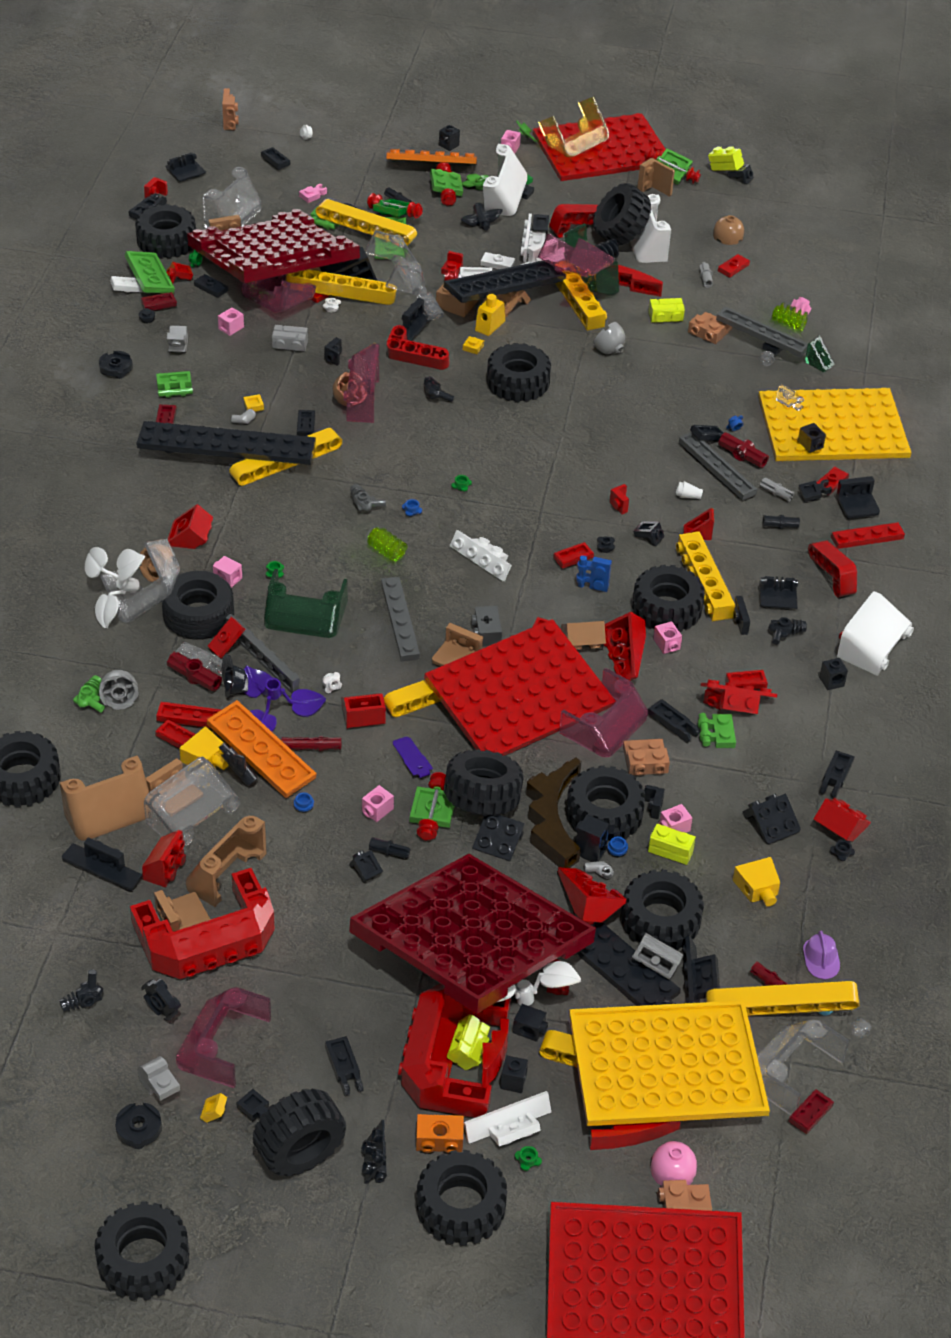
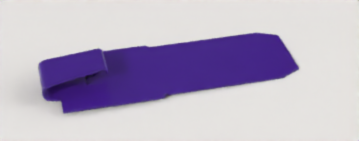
(412, 757)

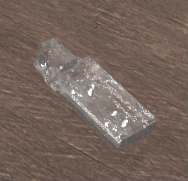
(431, 307)
(209, 660)

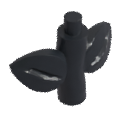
(481, 217)
(238, 764)

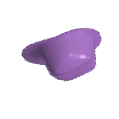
(821, 956)

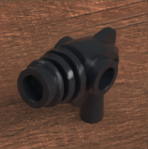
(434, 390)
(785, 627)
(86, 994)

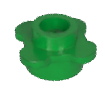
(195, 258)
(461, 483)
(274, 565)
(528, 1152)

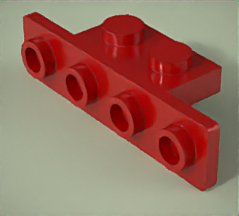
(739, 699)

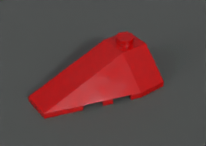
(625, 644)
(589, 898)

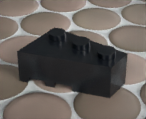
(355, 268)

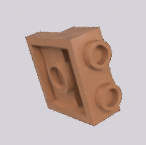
(230, 107)
(708, 327)
(646, 757)
(679, 1195)

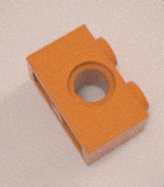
(447, 1125)

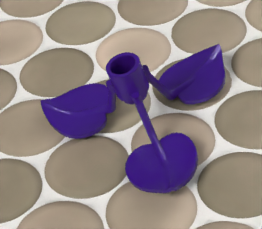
(303, 701)

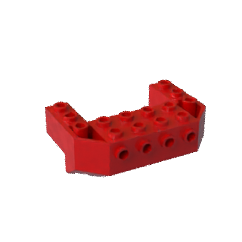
(210, 942)
(426, 1064)

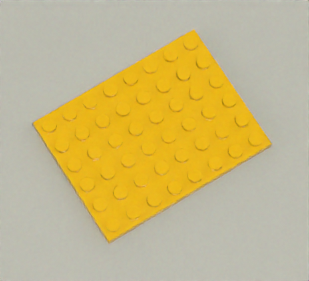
(854, 421)
(667, 1063)

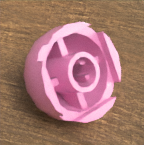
(673, 1162)

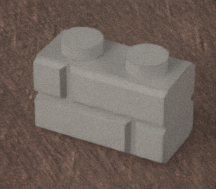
(290, 338)
(657, 956)

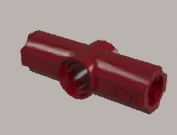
(743, 450)
(194, 671)

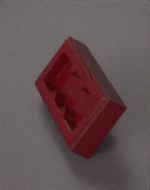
(159, 301)
(166, 413)
(811, 1111)

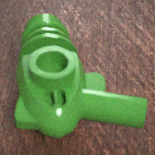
(89, 694)

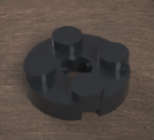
(109, 366)
(160, 999)
(138, 1136)

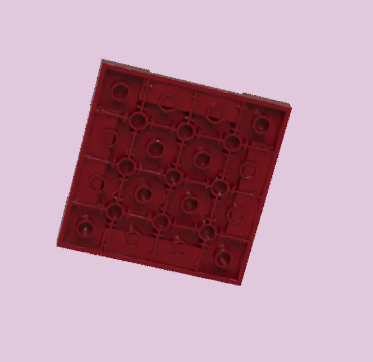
(272, 247)
(472, 930)

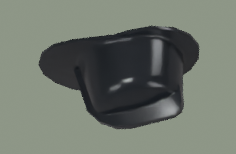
(234, 678)

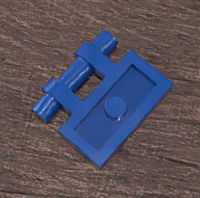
(600, 573)

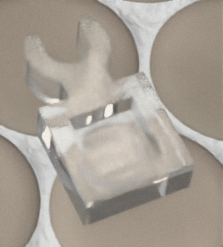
(787, 397)

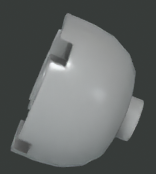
(611, 339)
(118, 689)

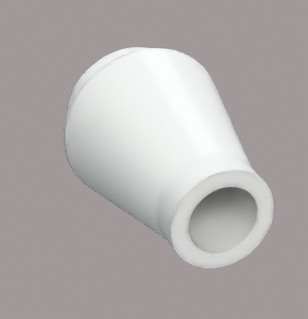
(686, 490)

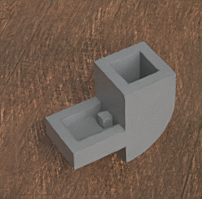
(177, 338)
(158, 1078)

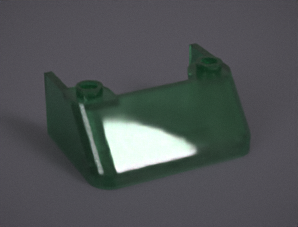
(602, 282)
(304, 614)

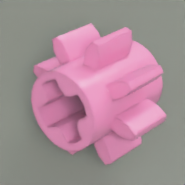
(802, 304)

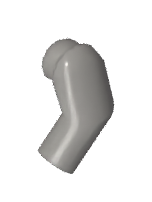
(245, 418)
(600, 868)

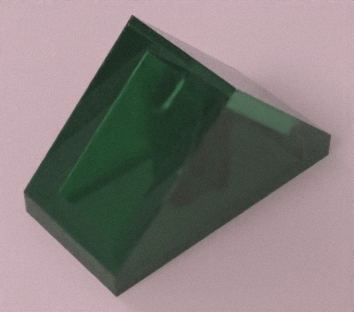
(818, 355)

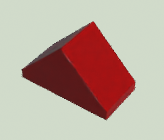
(702, 523)

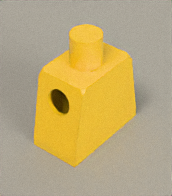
(490, 315)
(203, 745)
(758, 880)

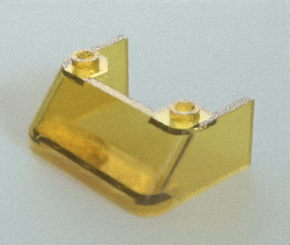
(591, 126)

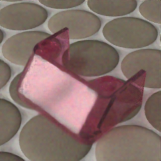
(582, 259)
(361, 384)
(607, 733)
(199, 1050)

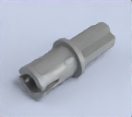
(706, 275)
(777, 489)

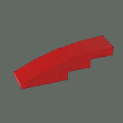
(639, 281)
(494, 1053)
(630, 1134)

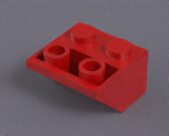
(364, 710)
(842, 820)
(165, 859)

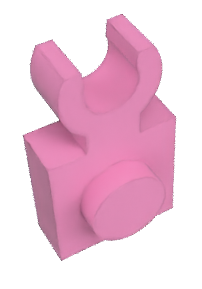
(311, 194)

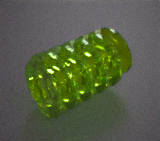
(790, 317)
(387, 544)

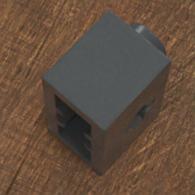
(487, 624)

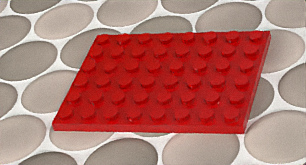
(620, 153)
(518, 689)
(644, 1272)

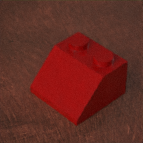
(190, 528)

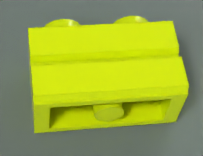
(725, 159)
(666, 310)
(671, 844)
(468, 1042)

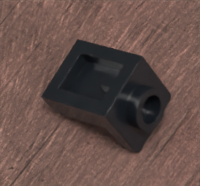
(744, 172)
(333, 350)
(650, 530)
(655, 797)
(366, 865)

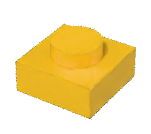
(473, 345)
(253, 402)
(213, 1107)

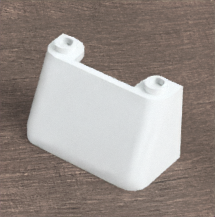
(506, 190)
(654, 239)
(873, 634)

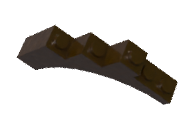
(548, 832)

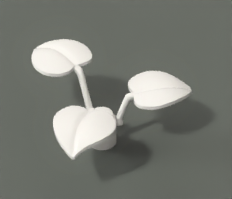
(127, 564)
(555, 975)

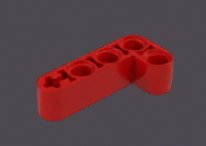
(569, 214)
(414, 352)
(837, 565)

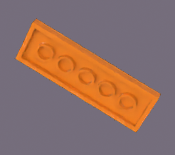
(439, 156)
(261, 749)

